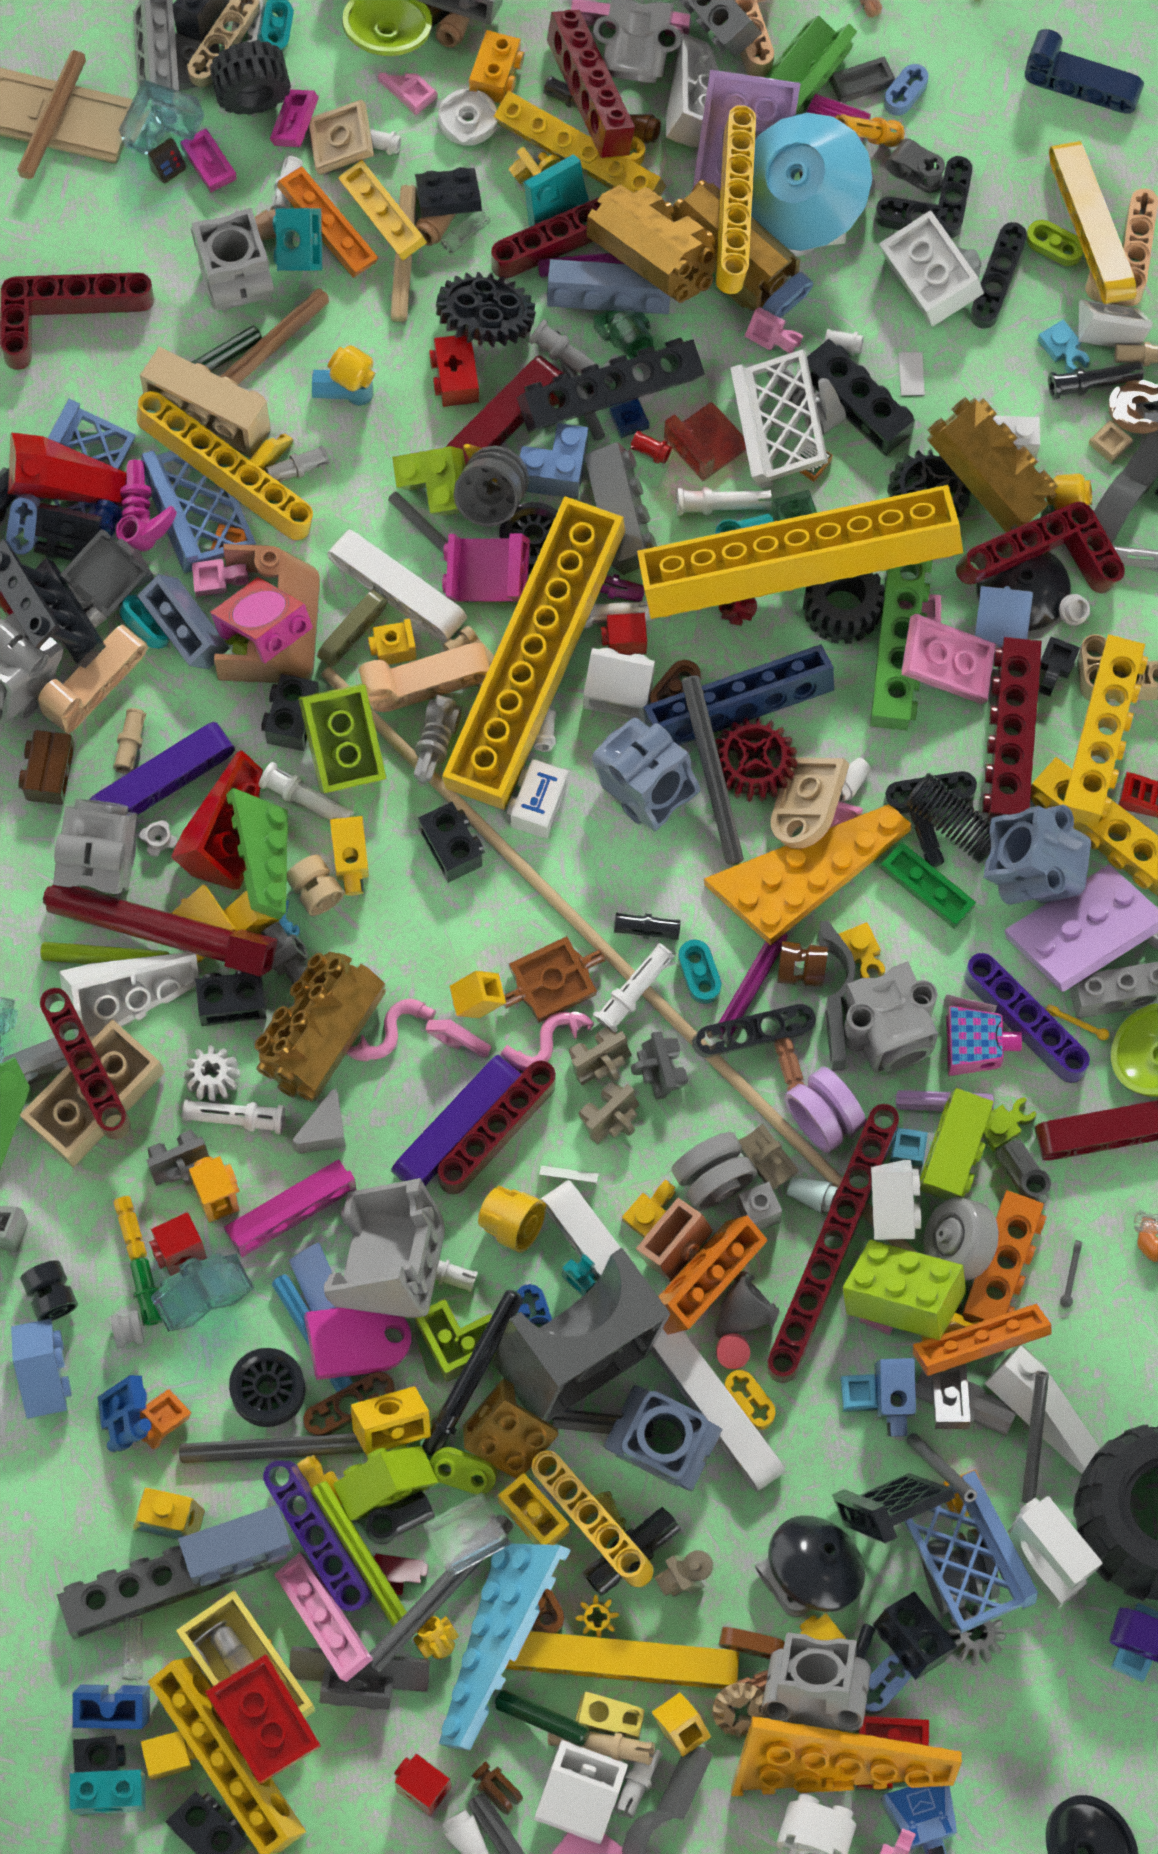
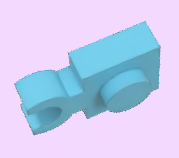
(1063, 343)

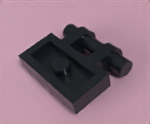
(64, 526)

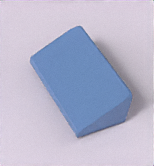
(311, 1273)

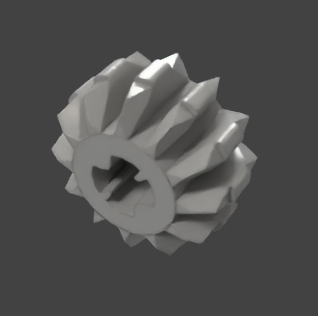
(980, 1647)

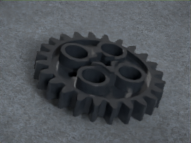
(485, 309)

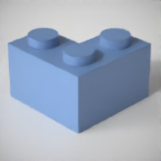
(561, 469)
(37, 1365)

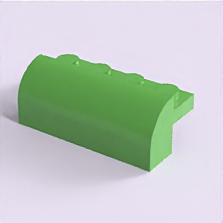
(813, 58)

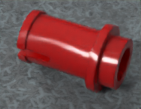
(651, 447)

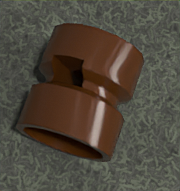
(814, 964)

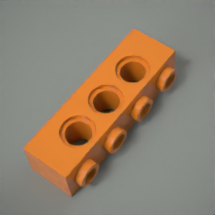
(1013, 1212)
(710, 1272)

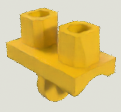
(527, 166)

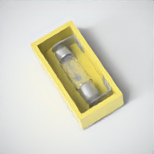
(229, 1639)

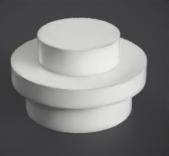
(1074, 609)

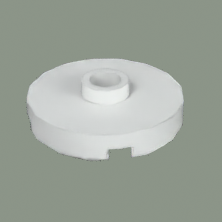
(464, 105)

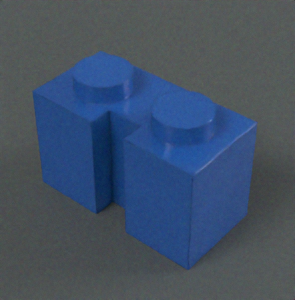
(122, 1710)

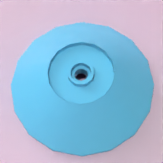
(832, 186)

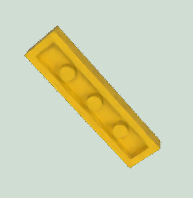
(382, 210)

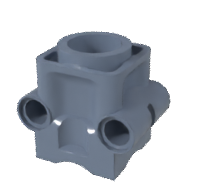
(645, 772)
(1037, 855)
(629, 1442)

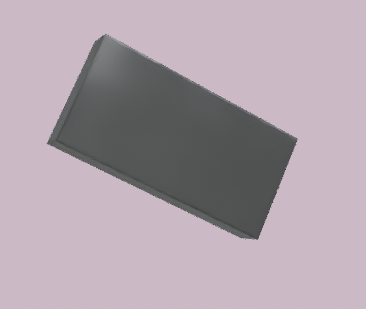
(862, 79)

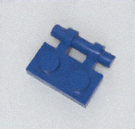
(121, 1413)

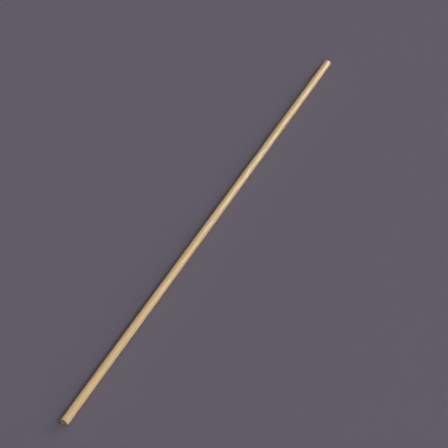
(611, 956)

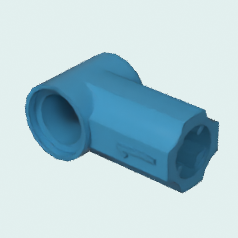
(326, 388)

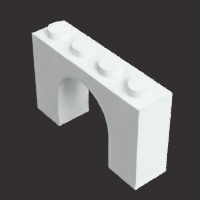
(1052, 1551)

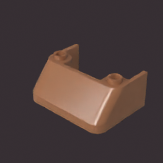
(298, 581)

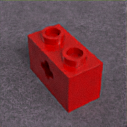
(460, 385)
(176, 1243)
(422, 1783)

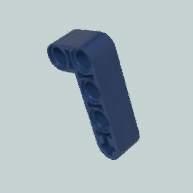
(1080, 77)

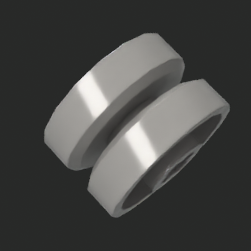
(714, 1171)

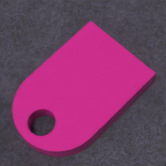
(354, 1342)

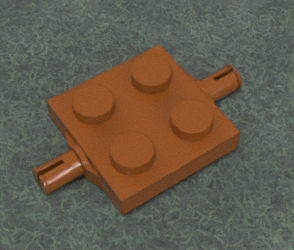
(553, 979)

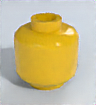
(351, 368)
(1071, 489)

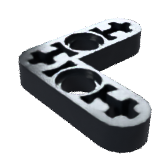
(940, 210)

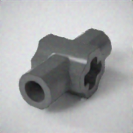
(289, 952)

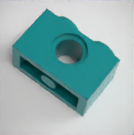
(308, 253)
(107, 1792)

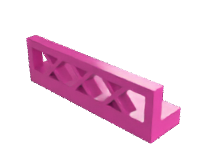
(290, 1208)

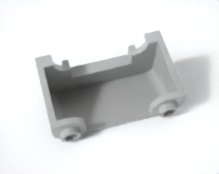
(391, 1251)

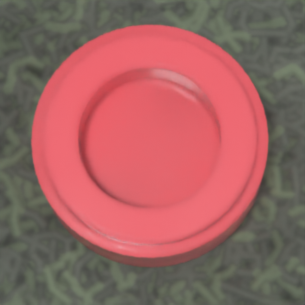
(733, 1351)

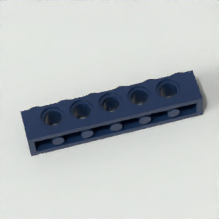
(749, 693)

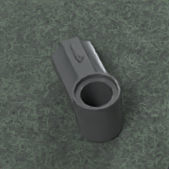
(1023, 1170)

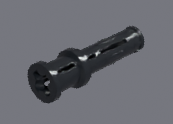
(1080, 380)

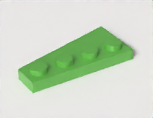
(264, 850)

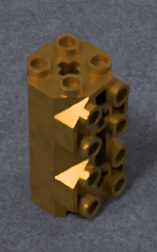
(643, 236)
(768, 258)
(991, 463)
(315, 1034)

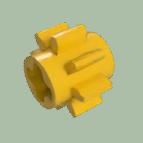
(590, 1623)
(436, 1638)

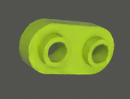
(1055, 242)
(463, 1468)

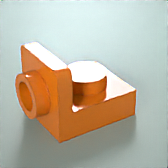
(165, 1415)

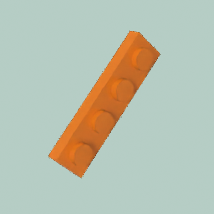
(336, 230)
(982, 1339)

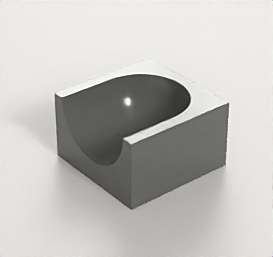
(584, 1344)

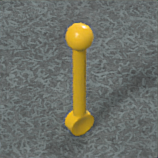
(1102, 1033)

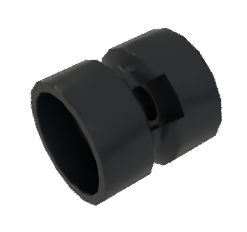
(47, 1287)

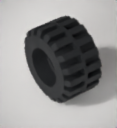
(250, 77)
(845, 623)

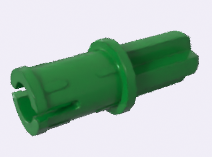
(144, 1290)

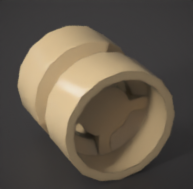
(317, 888)

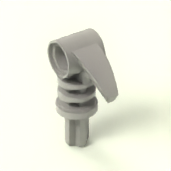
(828, 404)
(440, 723)

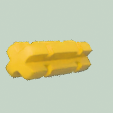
(130, 1228)

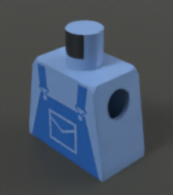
(898, 1378)
(923, 1812)

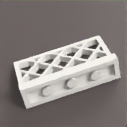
(755, 429)

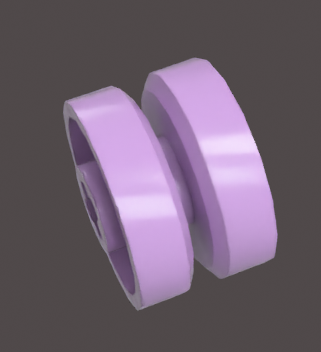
(825, 1109)

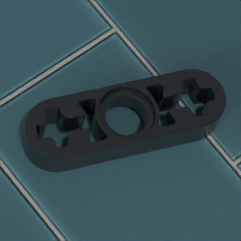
(906, 786)

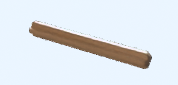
(51, 115)
(277, 336)

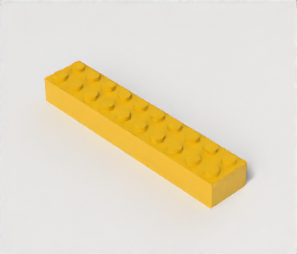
(800, 552)
(534, 653)

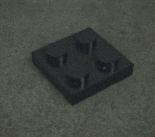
(448, 192)

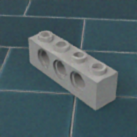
(1116, 990)

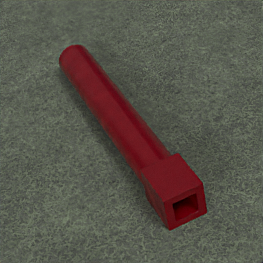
(239, 949)

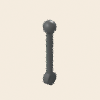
(1066, 1300)

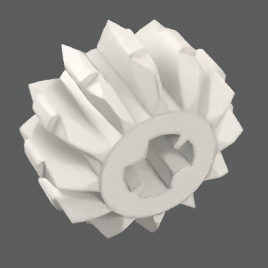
(205, 1084)

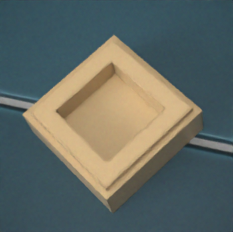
(1110, 441)

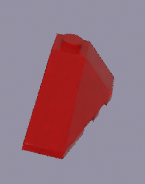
(60, 473)
(209, 841)

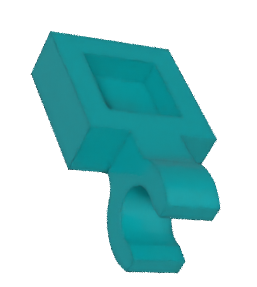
(579, 1274)

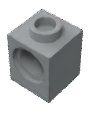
(760, 1206)

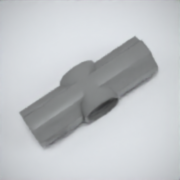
(984, 1409)

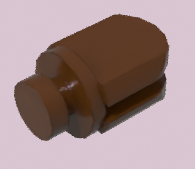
(497, 1788)

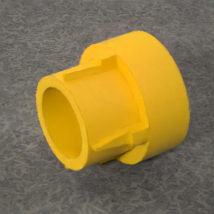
(512, 1217)

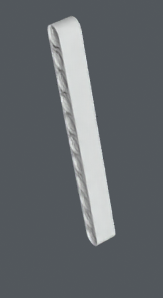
(672, 1351)

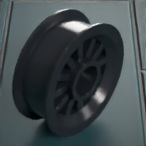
(527, 513)
(248, 1364)

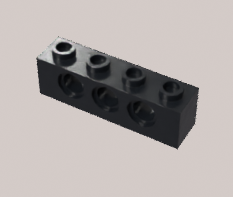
(860, 412)

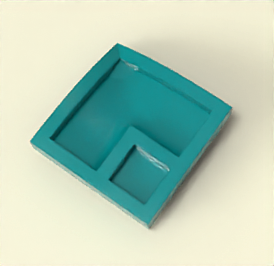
(555, 190)

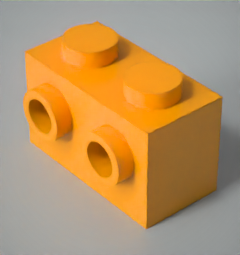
(496, 65)
(215, 1187)

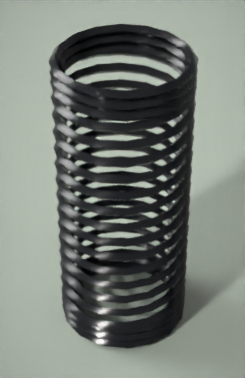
(921, 789)

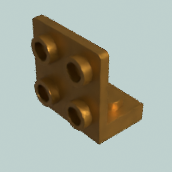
(507, 1432)

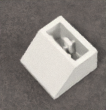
(618, 683)
(893, 1200)
(580, 1792)

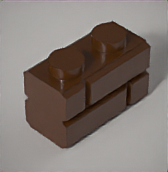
(47, 767)

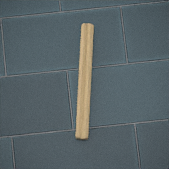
(402, 269)

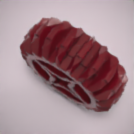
(769, 777)

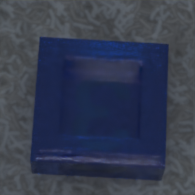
(629, 418)

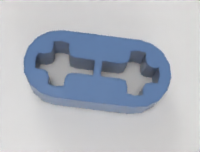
(901, 86)
(789, 295)
(16, 523)
(891, 1689)

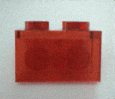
(705, 440)

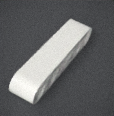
(397, 584)

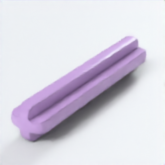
(927, 1100)

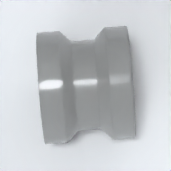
(127, 1329)

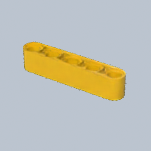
(603, 1528)

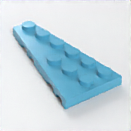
(498, 1633)

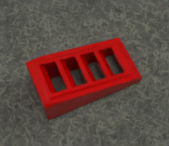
(1138, 805)

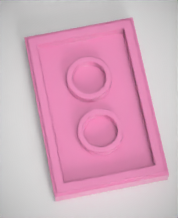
(948, 659)

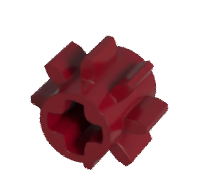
(739, 611)

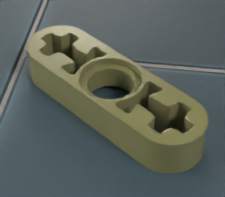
(352, 628)

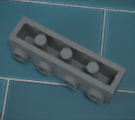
(619, 493)

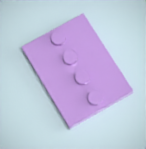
(768, 99)
(1085, 931)

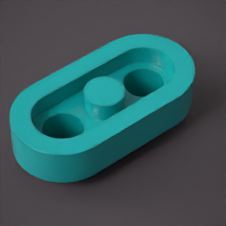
(276, 27)
(142, 622)
(701, 972)

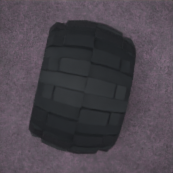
(1106, 1515)

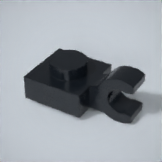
(1057, 661)

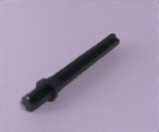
(472, 1373)

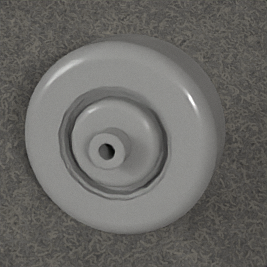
(962, 1234)

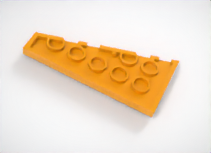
(790, 883)
(833, 1760)

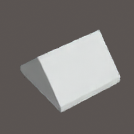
(1111, 324)

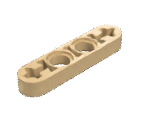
(219, 35)

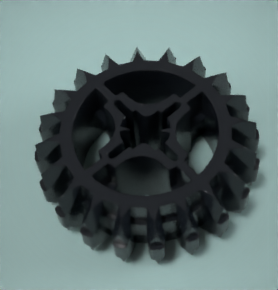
(933, 473)

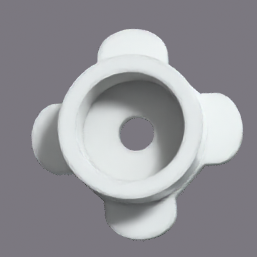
(156, 829)

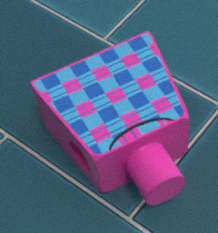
(977, 1040)

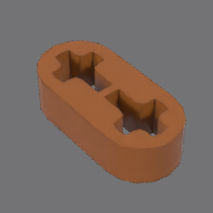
(749, 1642)

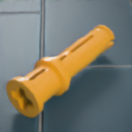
(875, 130)

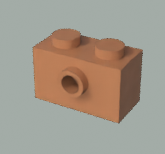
(674, 1239)

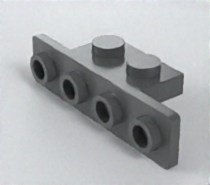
(367, 1686)

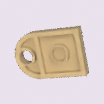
(809, 801)

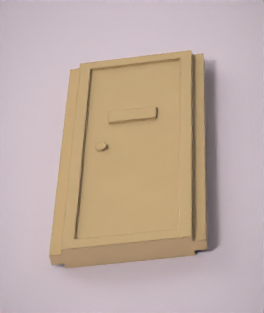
(85, 127)

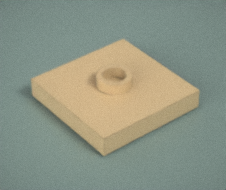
(340, 137)

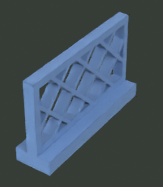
(64, 431)
(181, 531)
(998, 1547)

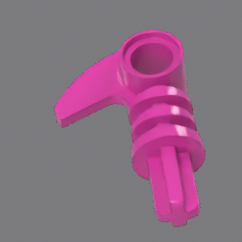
(136, 524)

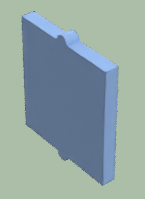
(1003, 614)

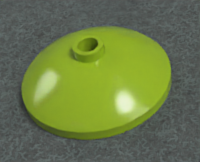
(387, 25)
(1136, 1052)

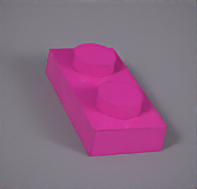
(294, 118)
(208, 160)

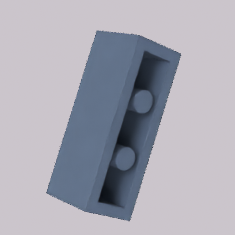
(183, 621)
(235, 1545)

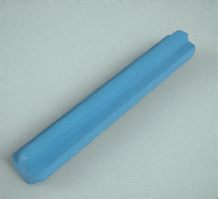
(297, 1310)

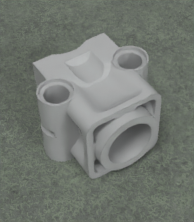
(636, 46)
(232, 260)
(23, 669)
(96, 846)
(891, 1019)
(817, 1683)

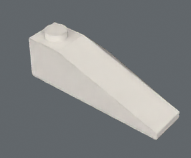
(689, 91)
(126, 988)
(1062, 1428)

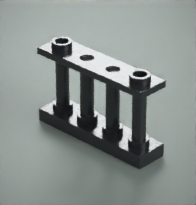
(47, 606)

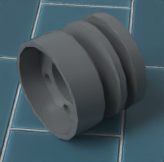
(481, 498)
(955, 1578)

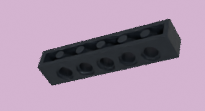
(684, 368)

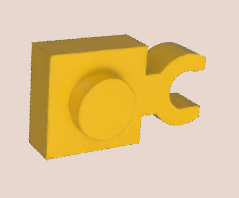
(863, 948)

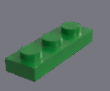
(928, 885)

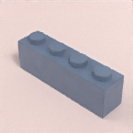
(602, 288)

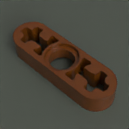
(322, 1407)

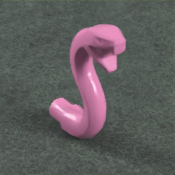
(573, 1020)
(365, 1052)

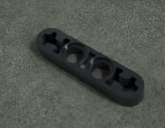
(999, 275)
(754, 1032)

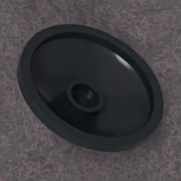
(1048, 583)
(816, 1563)
(1088, 1827)

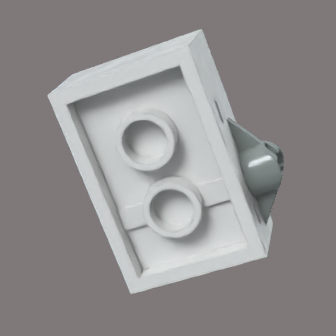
(933, 268)

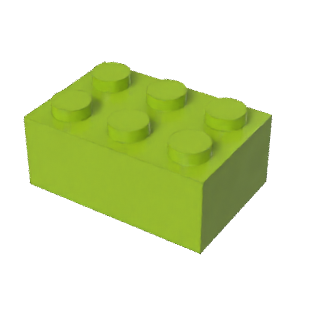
(342, 738)
(956, 1145)
(904, 1289)

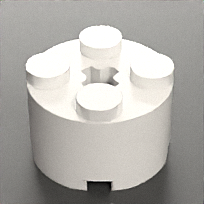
(816, 1828)

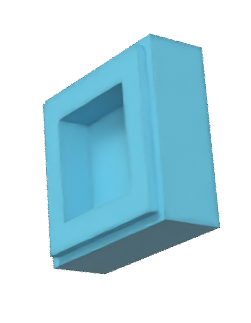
(909, 1146)
(858, 1393)

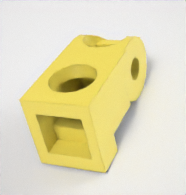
(609, 1715)

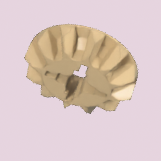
(737, 1695)

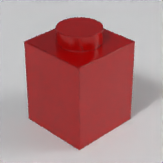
(625, 633)

